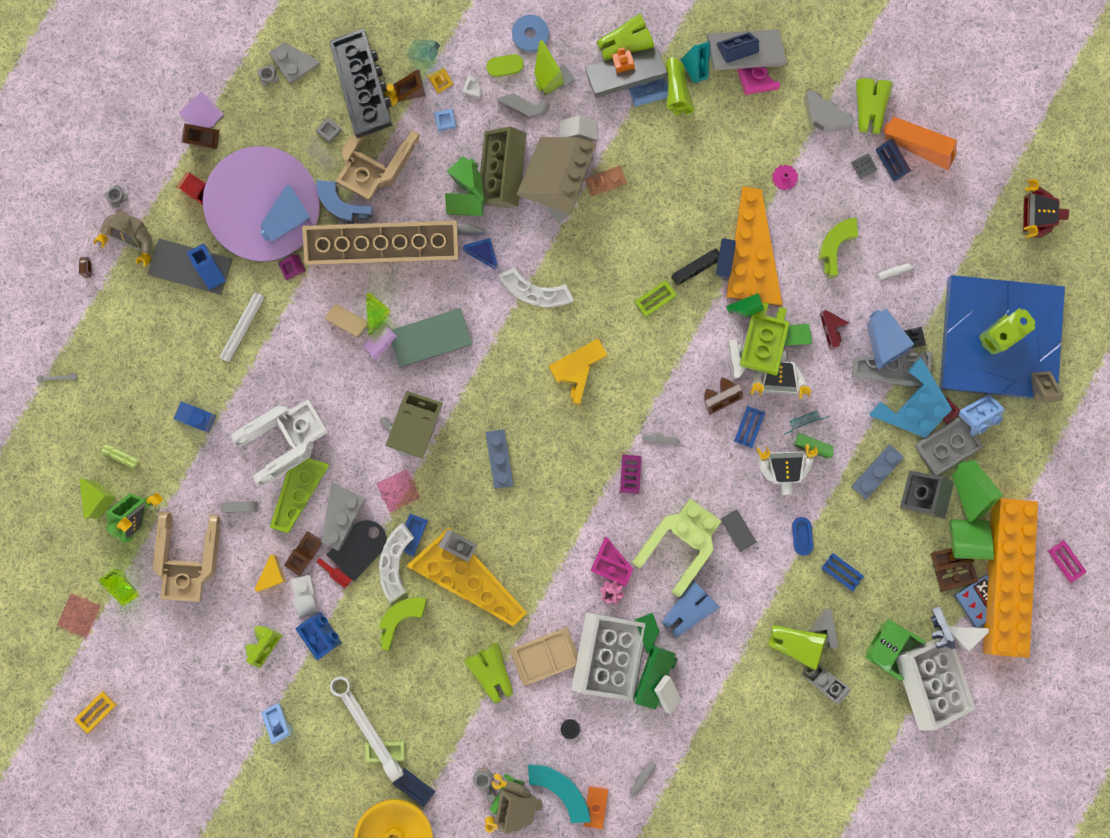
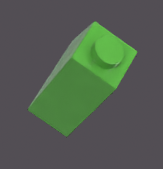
(975, 490)

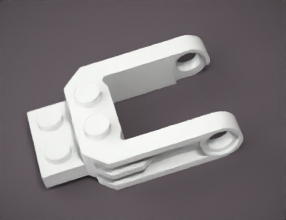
(299, 427)

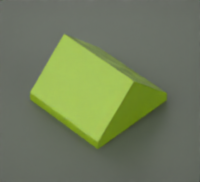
(94, 498)

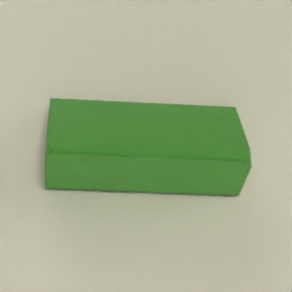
(463, 204)
(798, 335)
(824, 449)

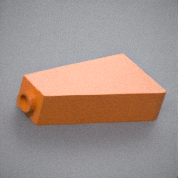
(922, 142)

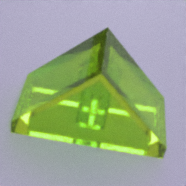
(376, 313)

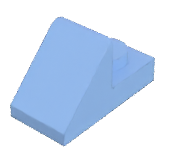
(276, 723)

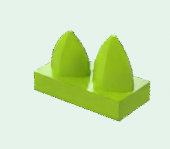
(260, 652)

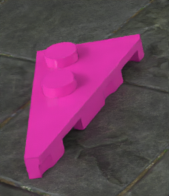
(756, 80)

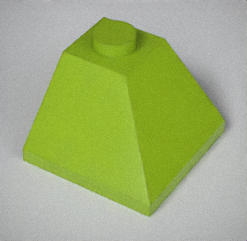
(546, 71)

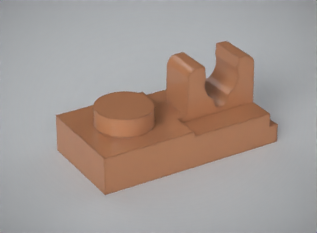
(605, 181)

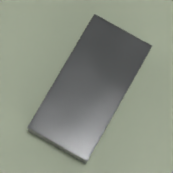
(738, 530)

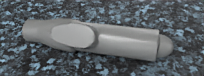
(470, 229)
(659, 438)
(642, 778)

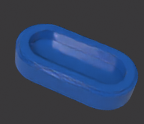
(802, 536)

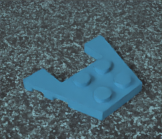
(922, 410)

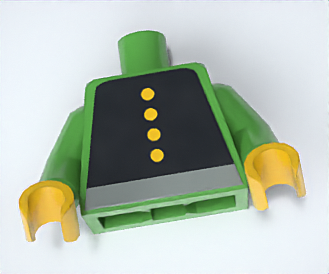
(128, 515)

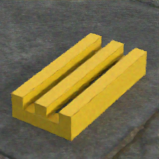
(83, 725)

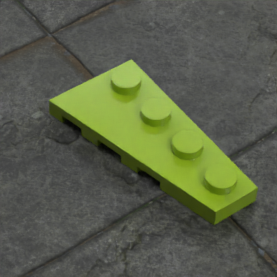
(296, 492)

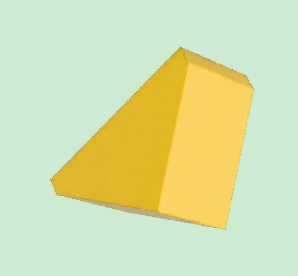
(271, 574)

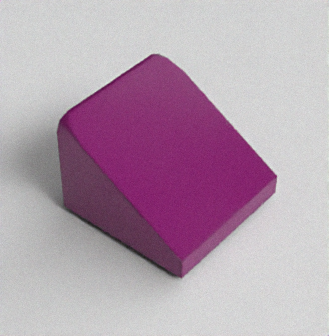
(292, 266)

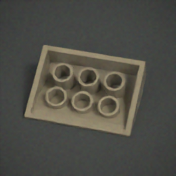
(557, 171)

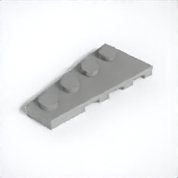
(894, 372)

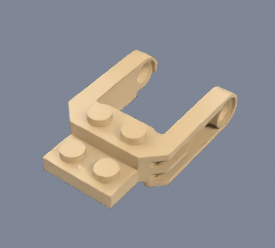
(364, 174)
(181, 578)

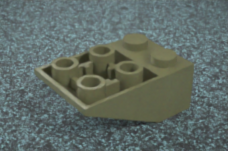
(414, 424)

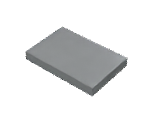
(948, 446)

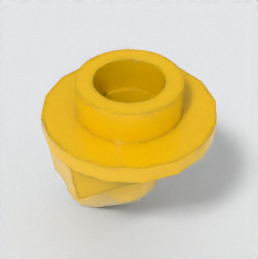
(391, 92)

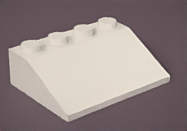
(608, 657)
(934, 685)

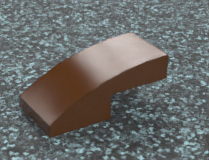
(303, 553)

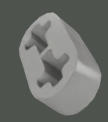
(232, 507)

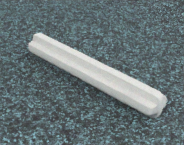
(241, 327)

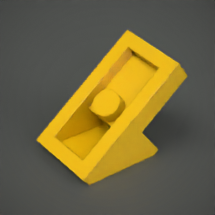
(579, 378)

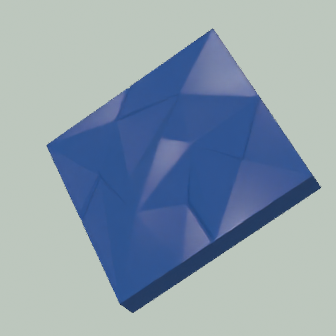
(976, 305)

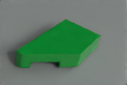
(747, 306)
(650, 631)

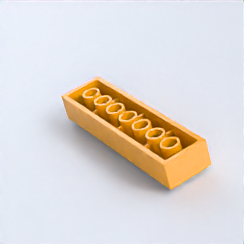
(1011, 578)

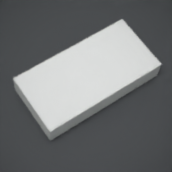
(667, 694)

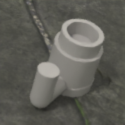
(482, 780)

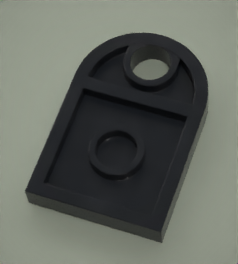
(359, 549)

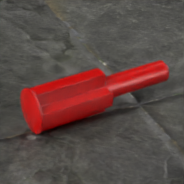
(336, 574)

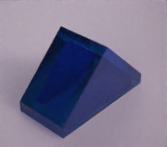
(482, 251)

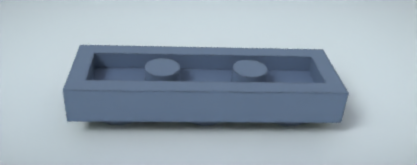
(499, 459)
(877, 471)

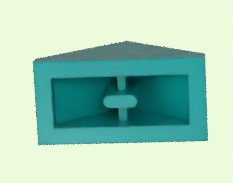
(697, 61)

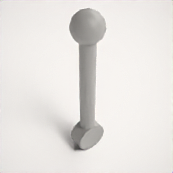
(72, 376)

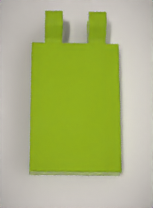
(765, 341)

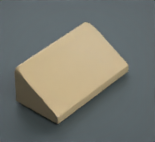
(346, 320)

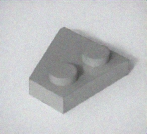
(293, 62)

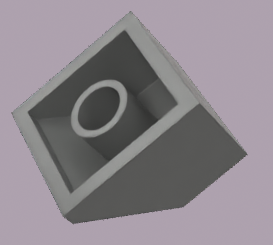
(927, 494)

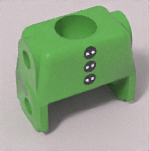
(887, 645)

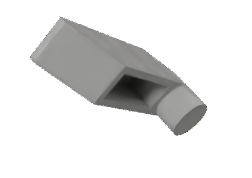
(523, 106)

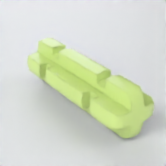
(120, 456)

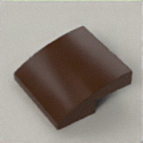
(945, 560)

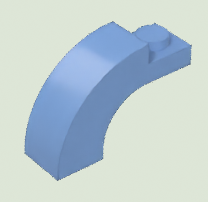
(344, 212)

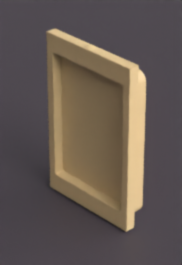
(545, 656)

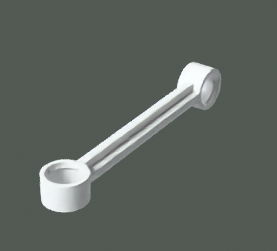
(390, 765)

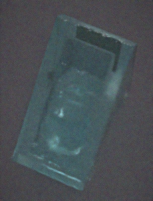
(423, 51)

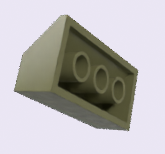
(502, 166)

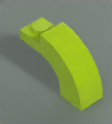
(828, 249)
(405, 608)

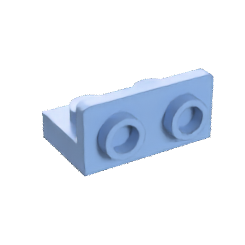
(982, 414)

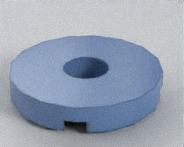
(529, 22)

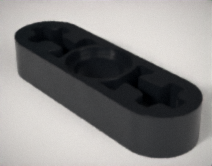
(695, 267)

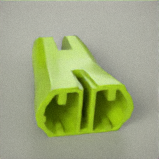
(631, 35)
(678, 95)
(872, 103)
(800, 645)
(490, 671)

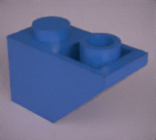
(206, 266)

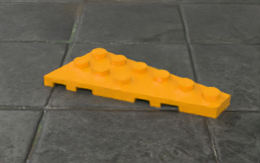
(753, 258)

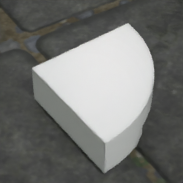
(472, 87)

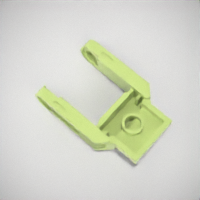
(694, 527)

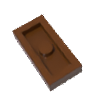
(729, 394)

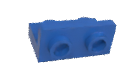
(318, 635)

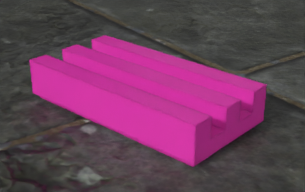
(1057, 548)

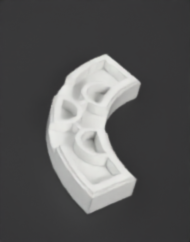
(532, 294)
(390, 562)

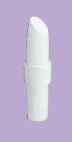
(895, 271)

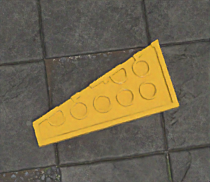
(468, 580)

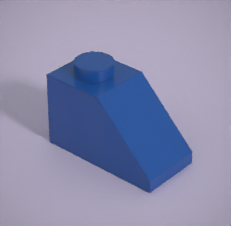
(195, 417)

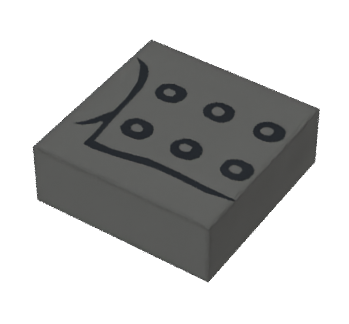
(864, 166)

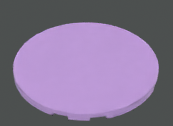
(243, 193)

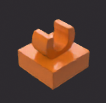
(623, 60)

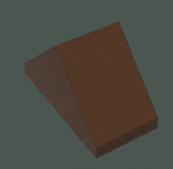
(409, 87)
(200, 136)

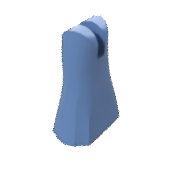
(690, 609)

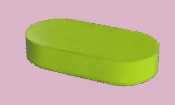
(505, 65)

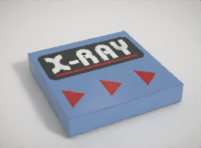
(974, 601)

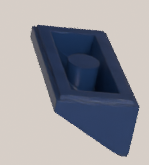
(738, 47)
(725, 258)

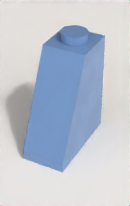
(284, 216)
(887, 338)

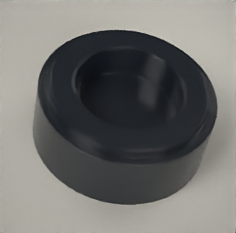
(570, 729)

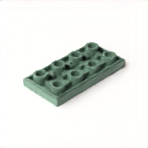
(430, 337)

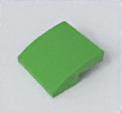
(971, 539)

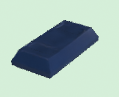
(414, 787)

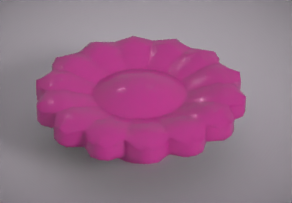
(785, 177)

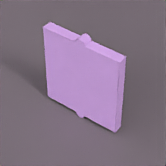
(201, 112)
(379, 340)

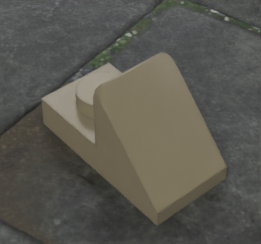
(1045, 387)

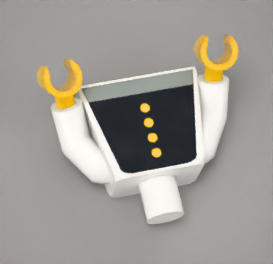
(788, 380)
(786, 467)

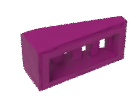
(630, 490)

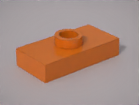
(597, 805)

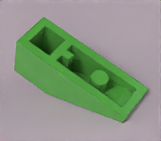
(467, 176)

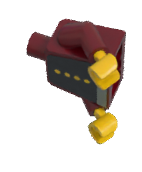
(1041, 211)

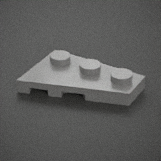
(340, 515)

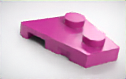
(611, 564)

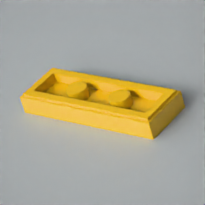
(578, 359)

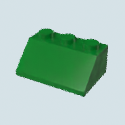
(656, 667)

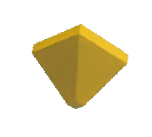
(439, 78)

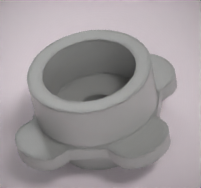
(262, 72)
(110, 195)

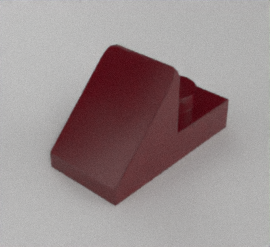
(830, 324)

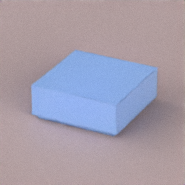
(445, 120)

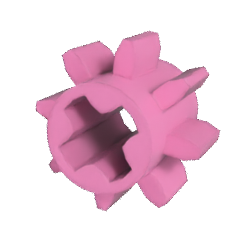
(611, 592)

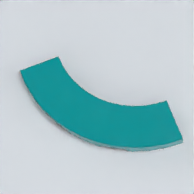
(563, 788)

